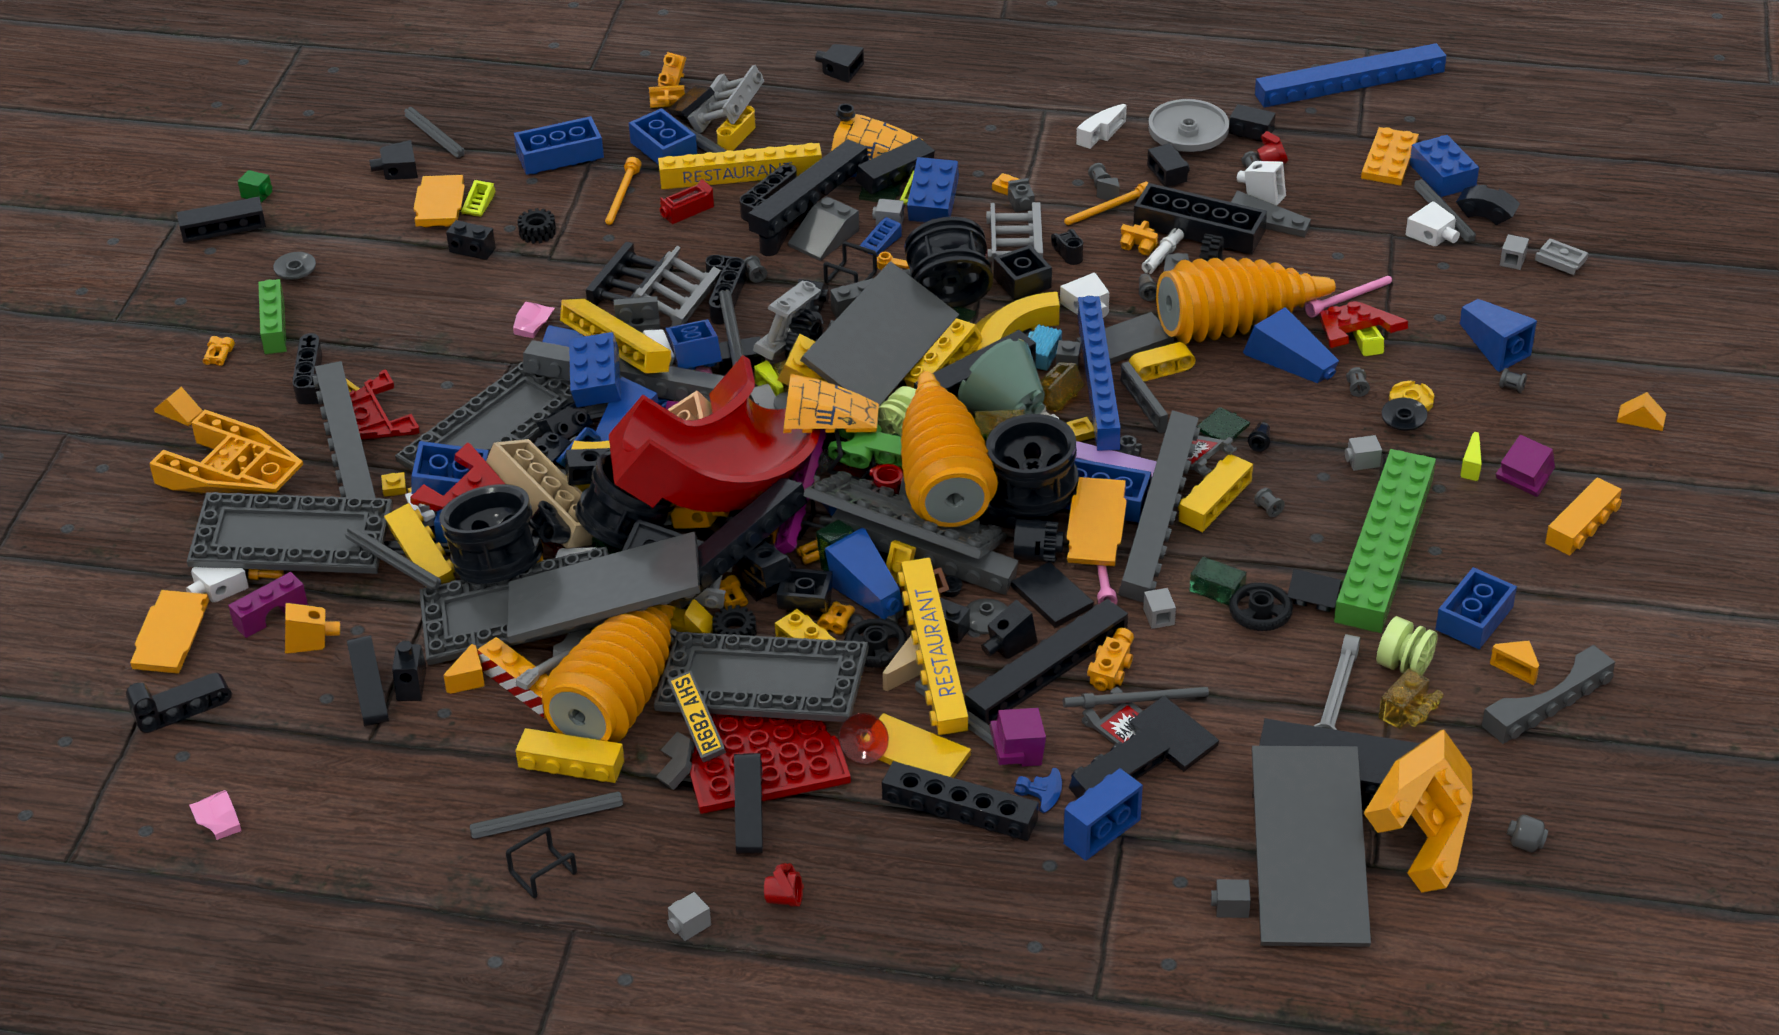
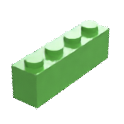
(272, 316)

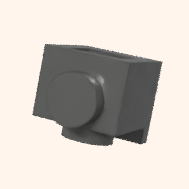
(1020, 195)

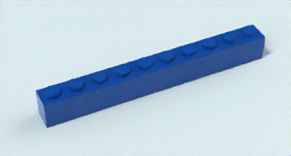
(1350, 75)
(1098, 374)

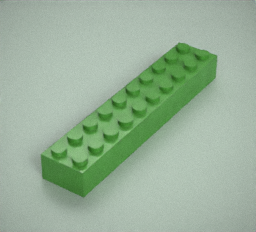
(1385, 541)

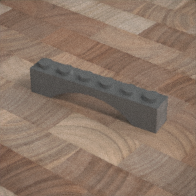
(1513, 716)

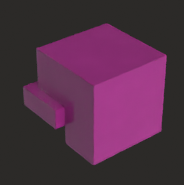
(1527, 465)
(1018, 737)

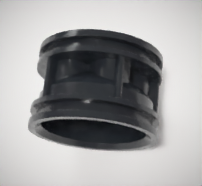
(950, 260)
(1033, 464)
(611, 511)
(491, 533)

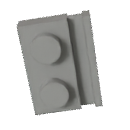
(1561, 256)

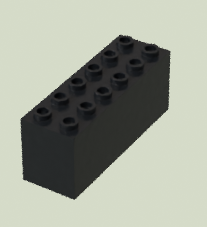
(1374, 753)

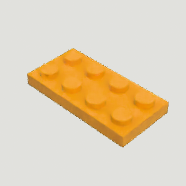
(1389, 156)

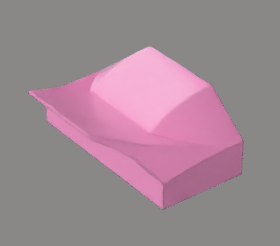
(531, 319)
(217, 814)

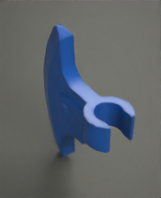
(1046, 789)

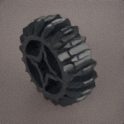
(806, 323)

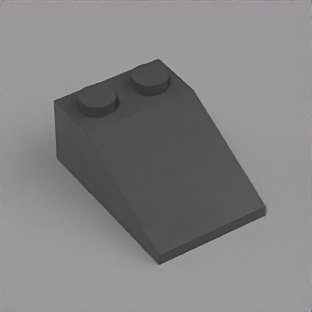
(825, 228)

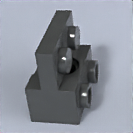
(638, 312)

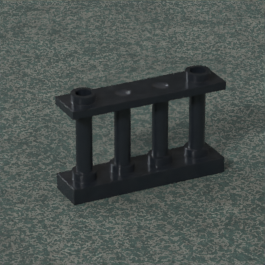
(617, 268)

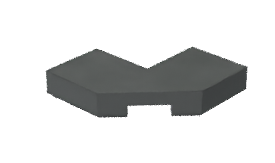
(679, 751)

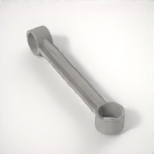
(1333, 704)

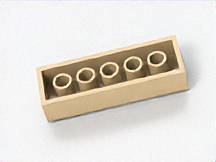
(527, 467)

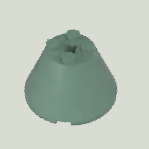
(1003, 380)

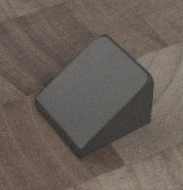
(1107, 188)

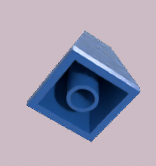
(1498, 332)
(1290, 347)
(617, 410)
(863, 574)

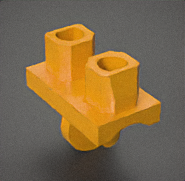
(671, 70)
(665, 95)
(1141, 236)

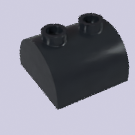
(806, 591)

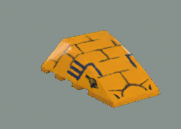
(874, 134)
(827, 407)

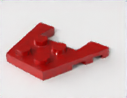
(1354, 317)
(370, 416)
(479, 475)

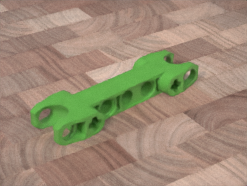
(865, 444)

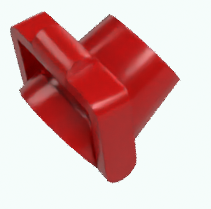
(1272, 149)
(888, 476)
(784, 886)

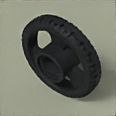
(1261, 607)
(877, 634)

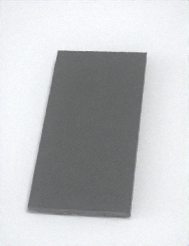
(880, 335)
(497, 414)
(896, 512)
(287, 532)
(603, 588)
(476, 613)
(767, 675)
(1310, 846)

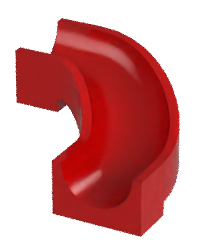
(707, 461)

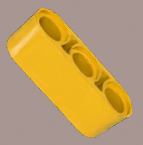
(731, 135)
(1162, 361)

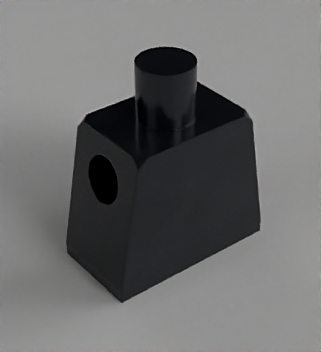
(841, 61)
(396, 161)
(1011, 632)
(410, 660)

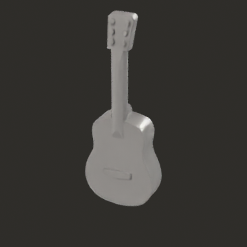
(560, 650)

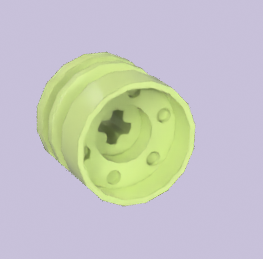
(893, 411)
(1405, 647)

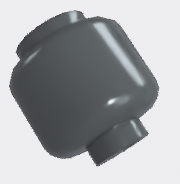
(1527, 833)

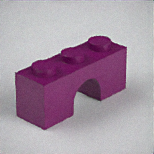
(251, 610)

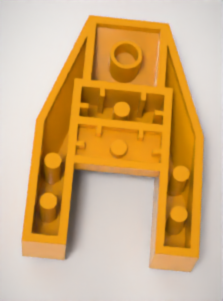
(241, 462)
(1435, 789)

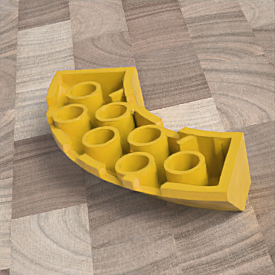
(1019, 315)

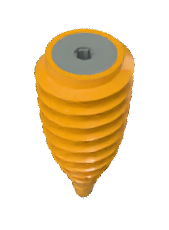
(1230, 295)
(944, 458)
(609, 675)

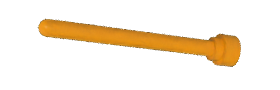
(632, 167)
(1106, 205)

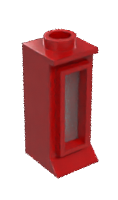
(687, 202)

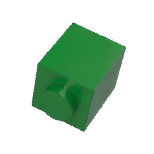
(255, 184)

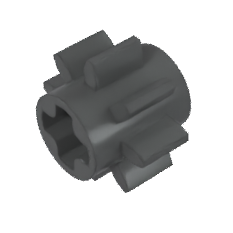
(1129, 446)

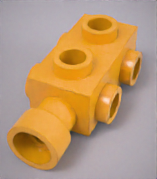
(1115, 656)

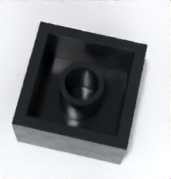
(1022, 272)

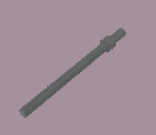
(1089, 700)

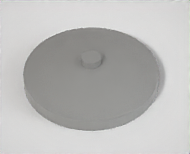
(1188, 125)

